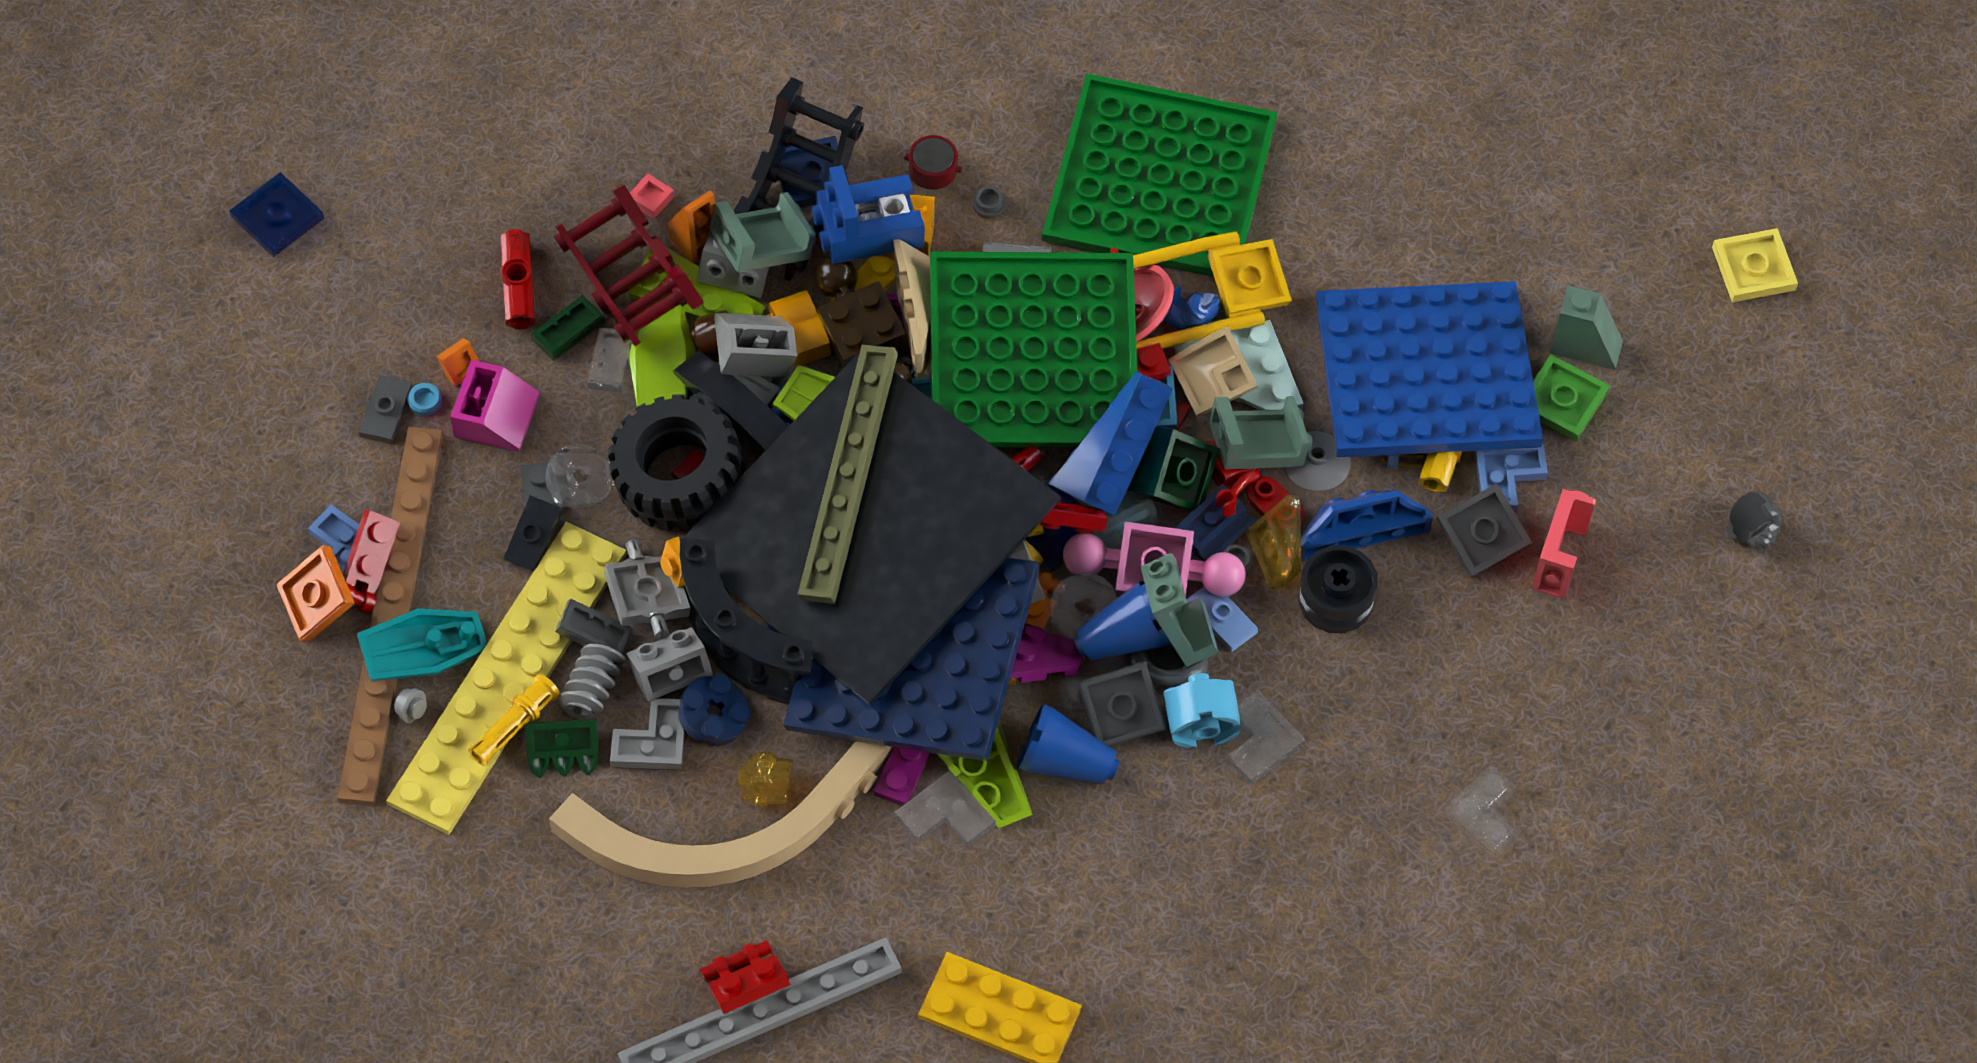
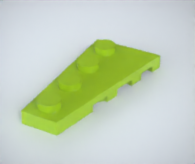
(714, 297)

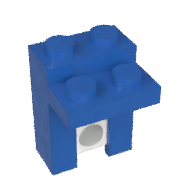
(866, 216)

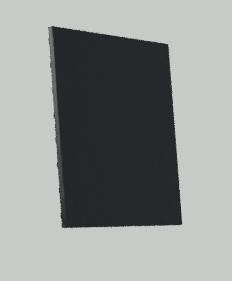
(926, 535)

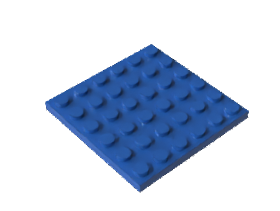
(1427, 369)

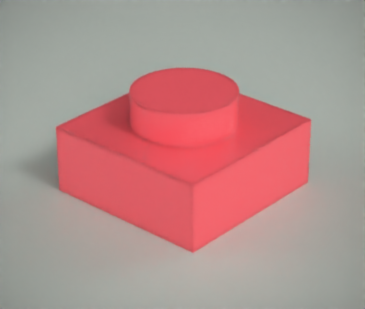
(652, 195)

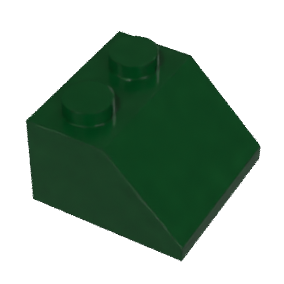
(1174, 469)

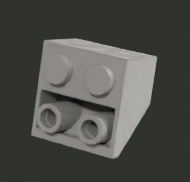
(755, 345)

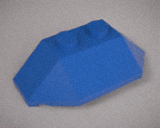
(1365, 521)

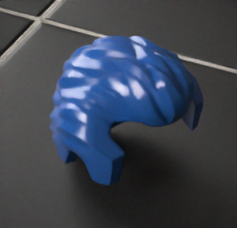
(1192, 310)

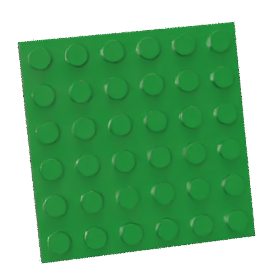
(1157, 171)
(1031, 341)

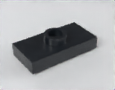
(533, 533)

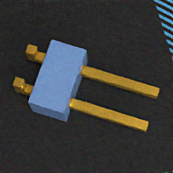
(1393, 461)

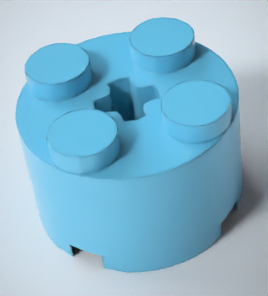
(1202, 711)

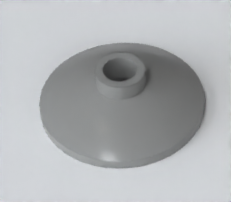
(1323, 472)

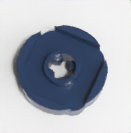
(721, 693)

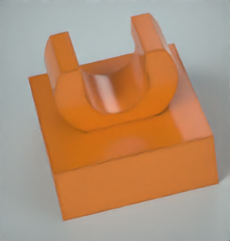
(456, 360)

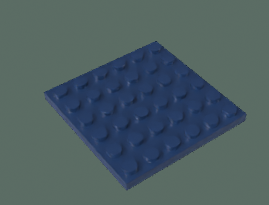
(949, 691)

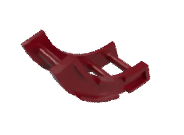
(673, 292)

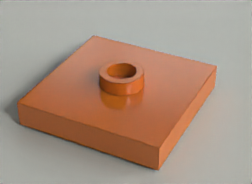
(315, 593)

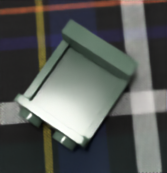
(764, 235)
(1260, 436)
(1182, 622)

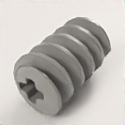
(587, 680)

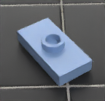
(1227, 620)

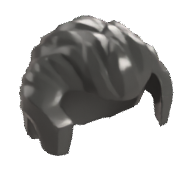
(1756, 513)

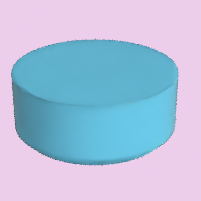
(424, 399)

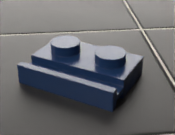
(1212, 529)

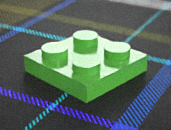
(1567, 397)

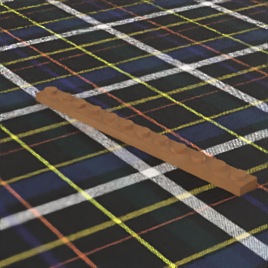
(394, 599)

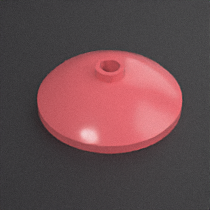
(1152, 298)

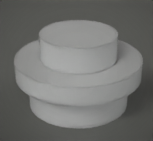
(410, 704)

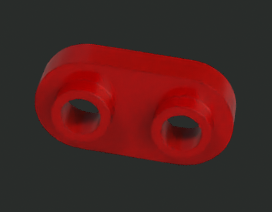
(1265, 502)

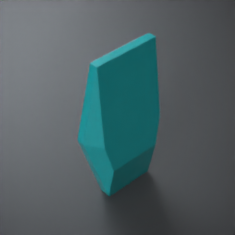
(421, 643)

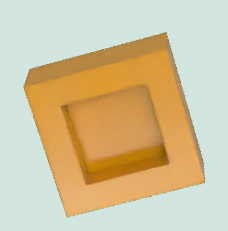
(671, 563)

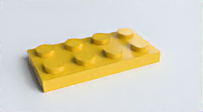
(999, 1011)

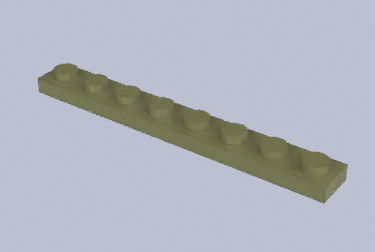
(848, 474)

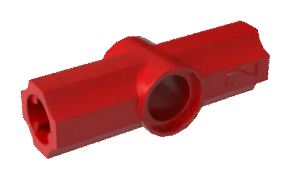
(517, 294)

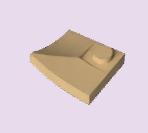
(1212, 370)

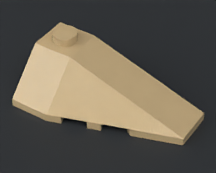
(913, 293)

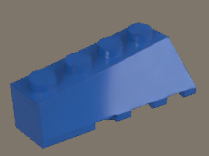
(1114, 446)

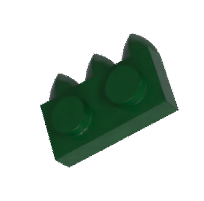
(562, 743)

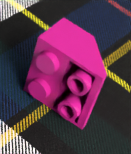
(493, 407)

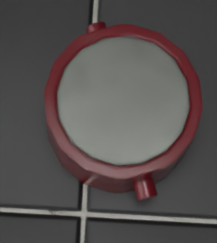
(933, 162)

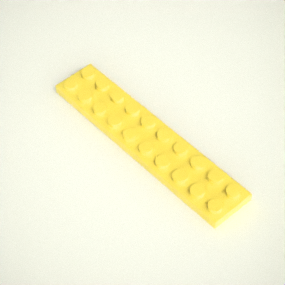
(525, 644)

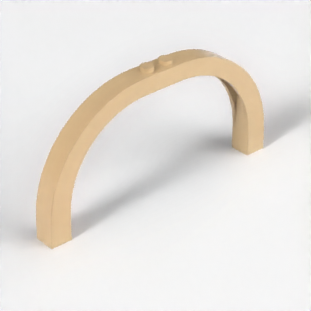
(727, 861)

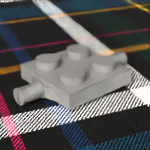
(644, 591)

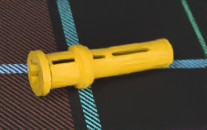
(524, 709)

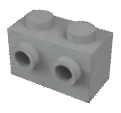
(726, 275)
(669, 663)

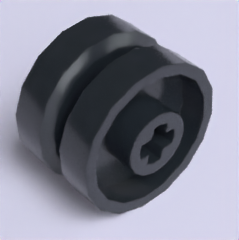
(1338, 589)

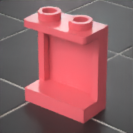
(1556, 567)

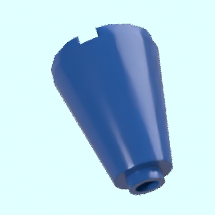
(1121, 627)
(1065, 750)

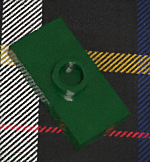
(568, 327)

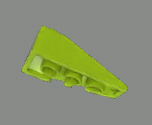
(993, 781)

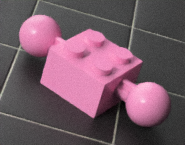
(1141, 544)

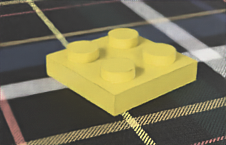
(1754, 265)

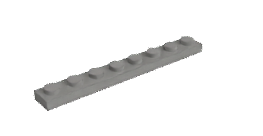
(804, 995)

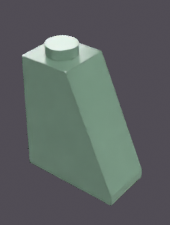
(1586, 330)

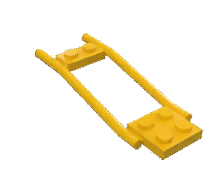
(1246, 278)

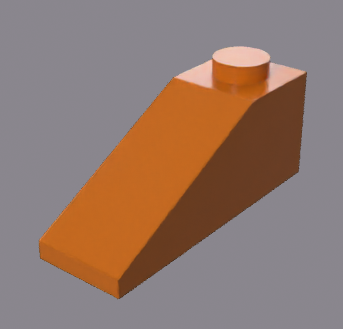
(691, 226)

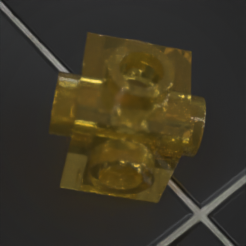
(766, 779)

